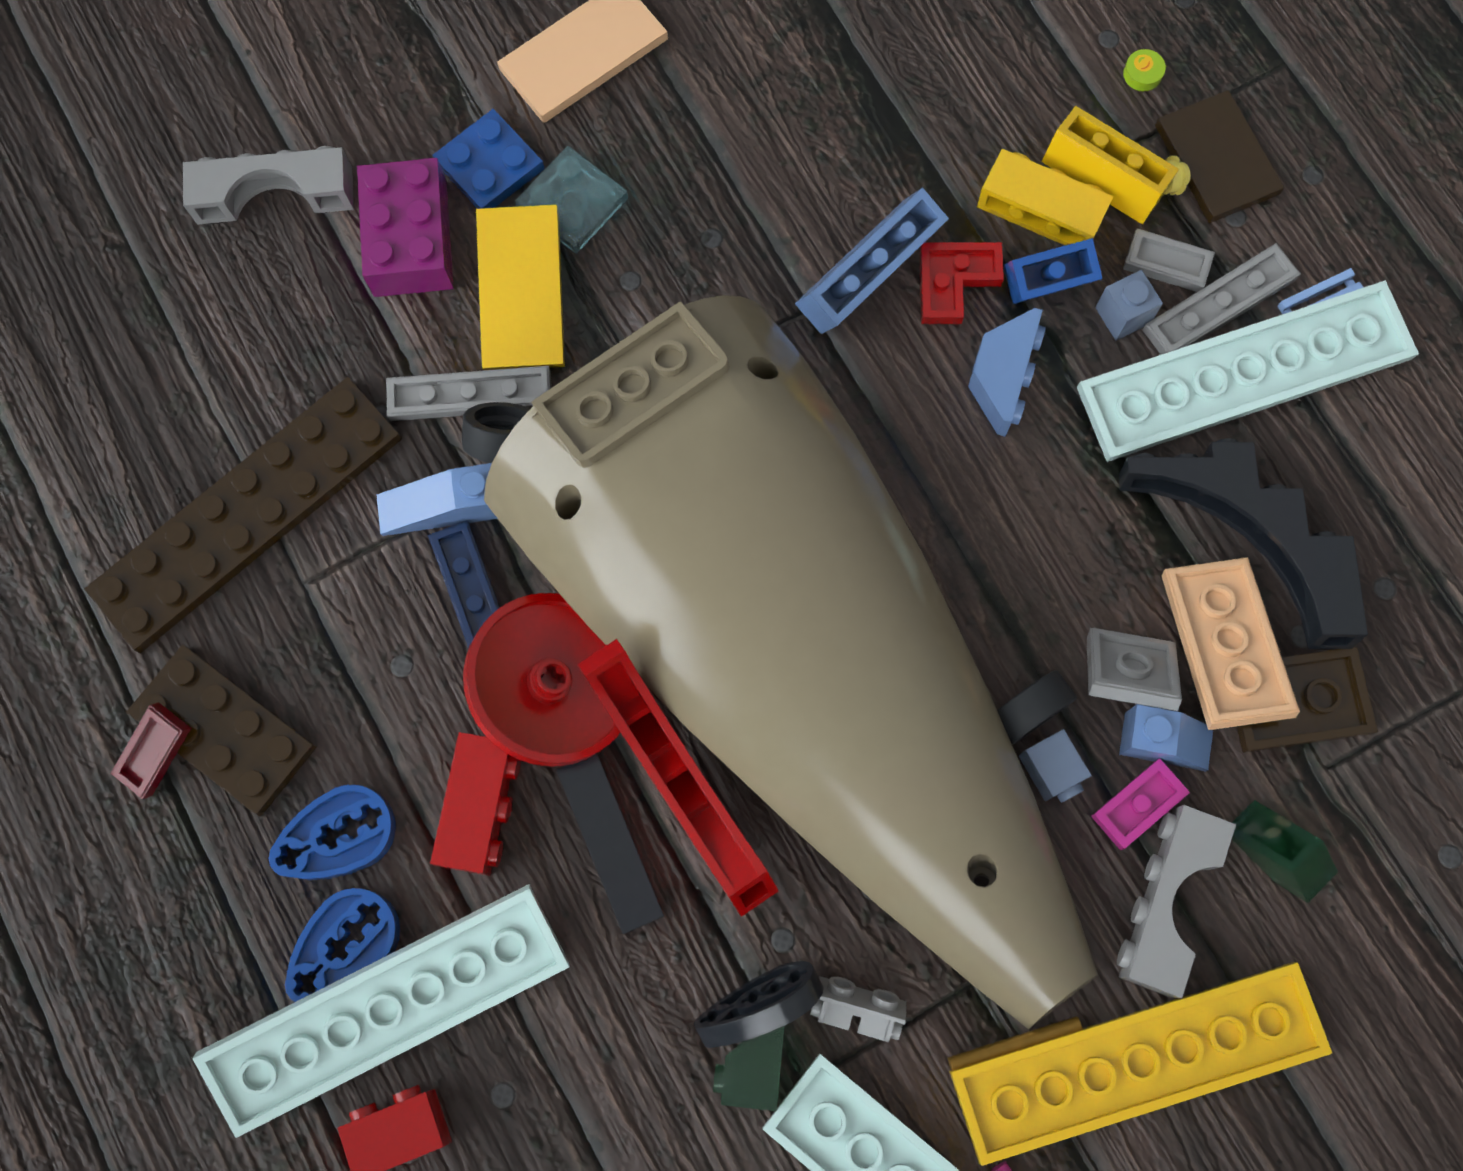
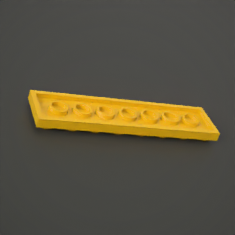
(1139, 1063)

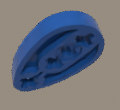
(331, 811)
(330, 923)

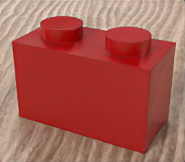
(396, 1133)

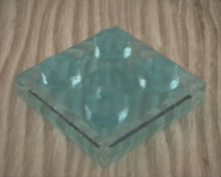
(582, 195)

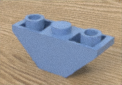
(1004, 368)

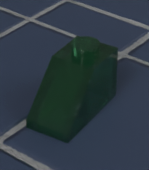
(1284, 851)
(751, 1073)

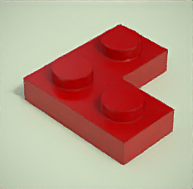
(949, 268)

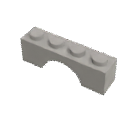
(221, 187)
(1155, 952)

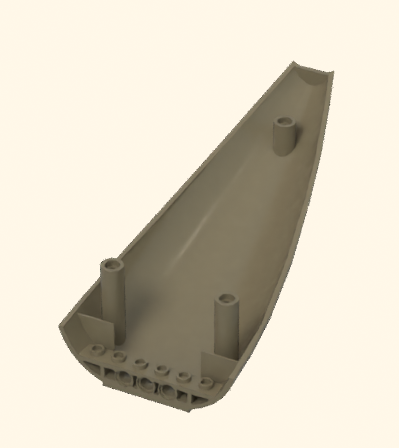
(787, 618)

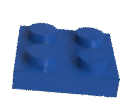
(488, 161)

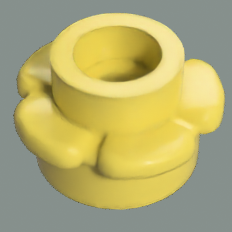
(1181, 179)

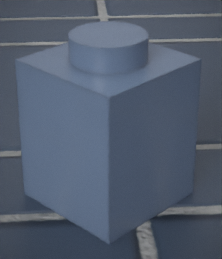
(1128, 305)
(1055, 767)

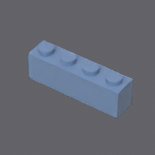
(871, 261)

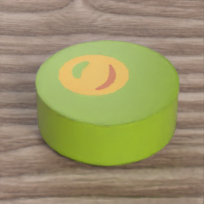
(1144, 70)

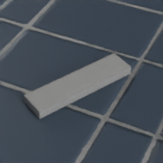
(1222, 301)
(456, 392)

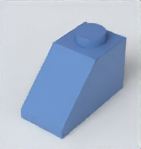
(1166, 735)

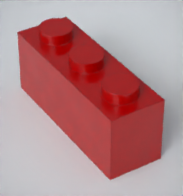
(474, 806)

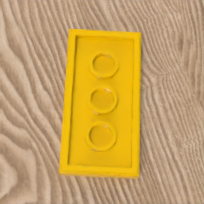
(520, 287)

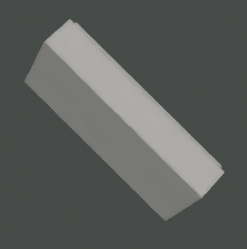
(1169, 260)

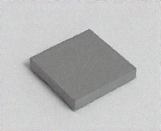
(1133, 669)

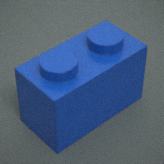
(1052, 271)

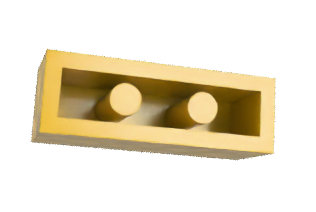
(1116, 164)
(1043, 199)

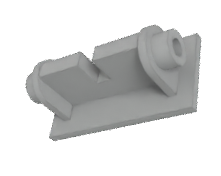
(879, 1010)

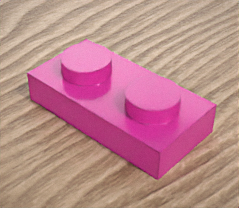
(1140, 804)

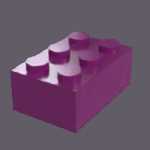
(404, 227)

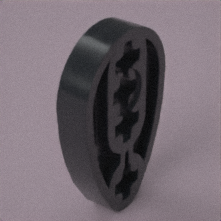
(761, 1005)

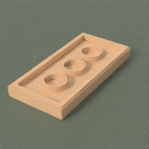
(581, 53)
(1229, 644)

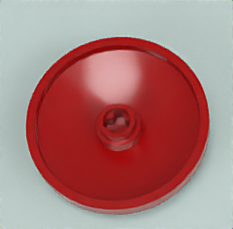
(528, 685)

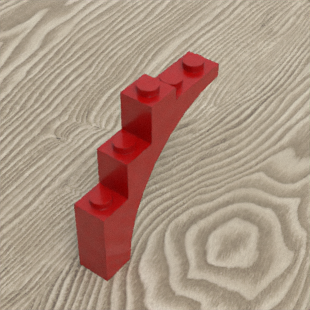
(677, 777)

